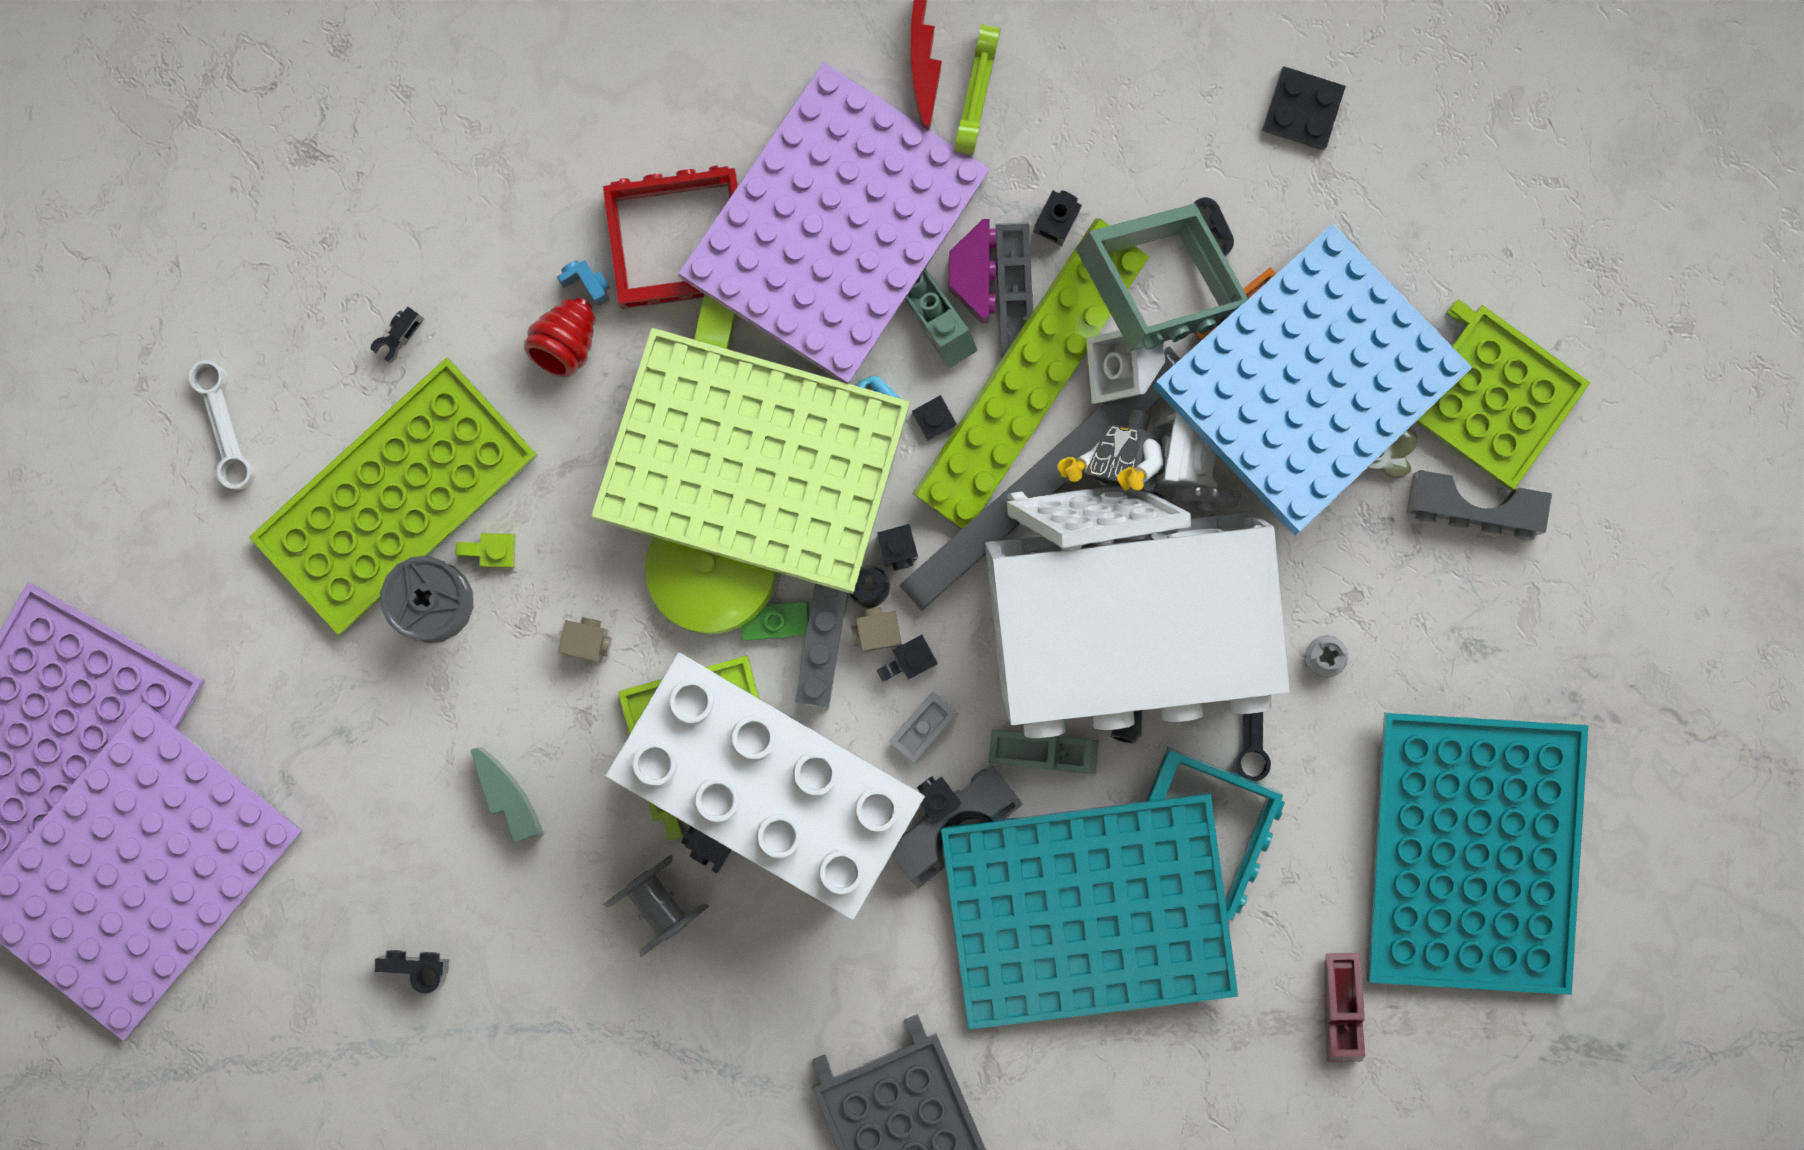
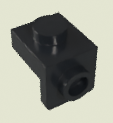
(938, 798)

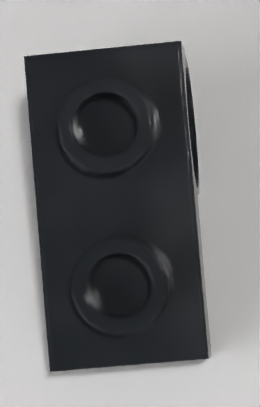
(397, 962)

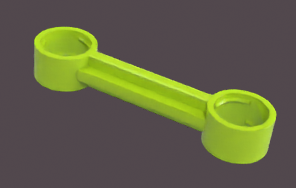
(977, 89)

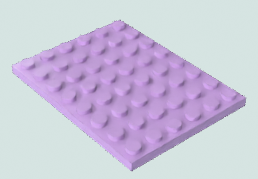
(834, 223)
(64, 698)
(136, 870)

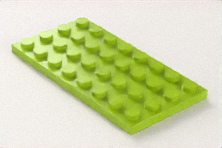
(393, 495)

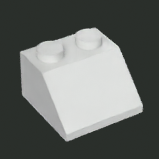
(1118, 371)

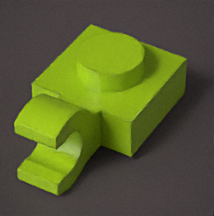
(494, 550)

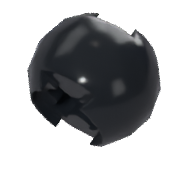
(879, 595)

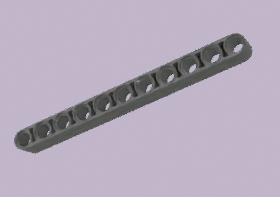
(1041, 480)

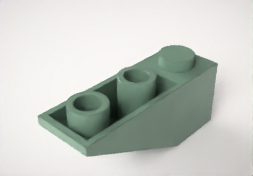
(940, 321)

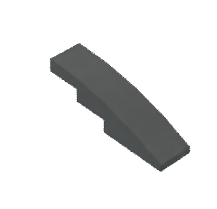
(1013, 280)

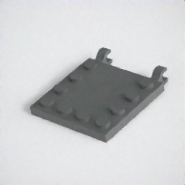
(898, 1100)

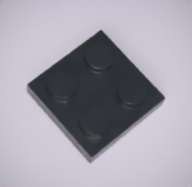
(1303, 108)

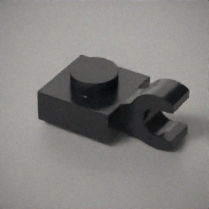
(402, 329)
(911, 659)

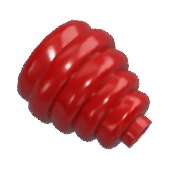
(562, 337)

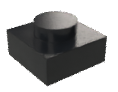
(934, 418)

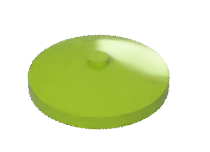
(705, 589)

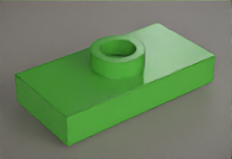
(778, 622)

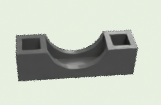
(1436, 496)
(821, 646)
(984, 798)

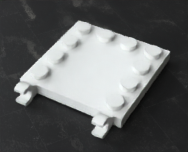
(1097, 515)

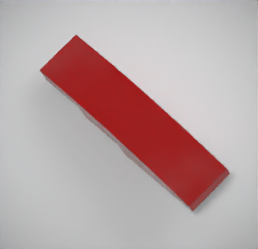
(923, 69)

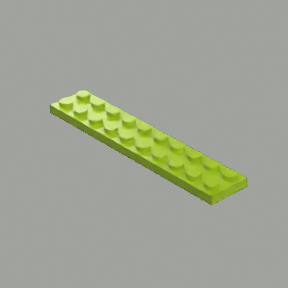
(1021, 388)

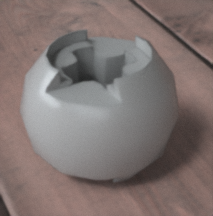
(1315, 650)

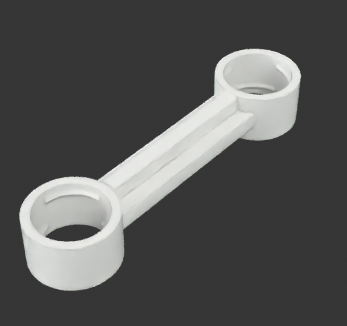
(221, 425)

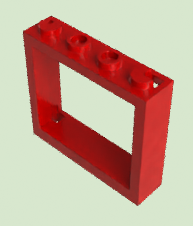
(650, 186)

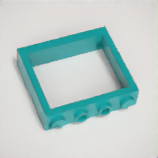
(1260, 837)

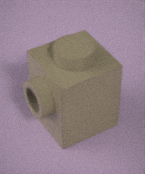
(876, 630)
(585, 640)

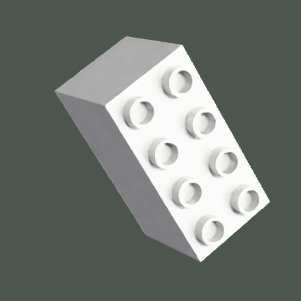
(1138, 625)
(765, 786)

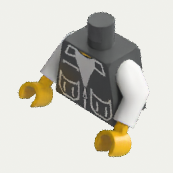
(1122, 457)

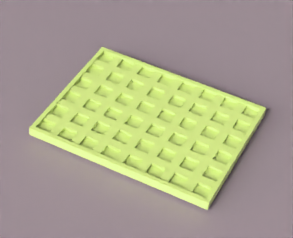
(751, 460)

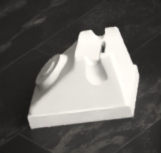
(1185, 455)

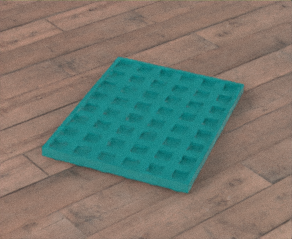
(1089, 911)

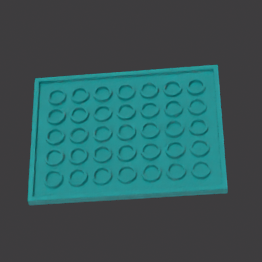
(1477, 853)

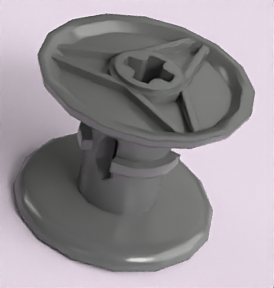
(404, 599)
(656, 905)

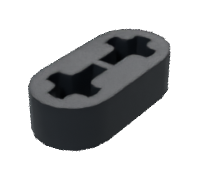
(1217, 222)

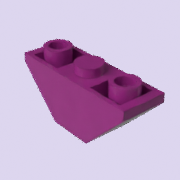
(972, 271)

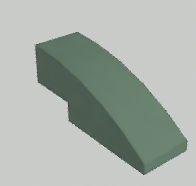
(1043, 753)
(506, 795)

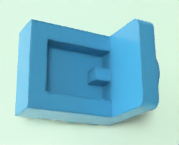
(593, 281)

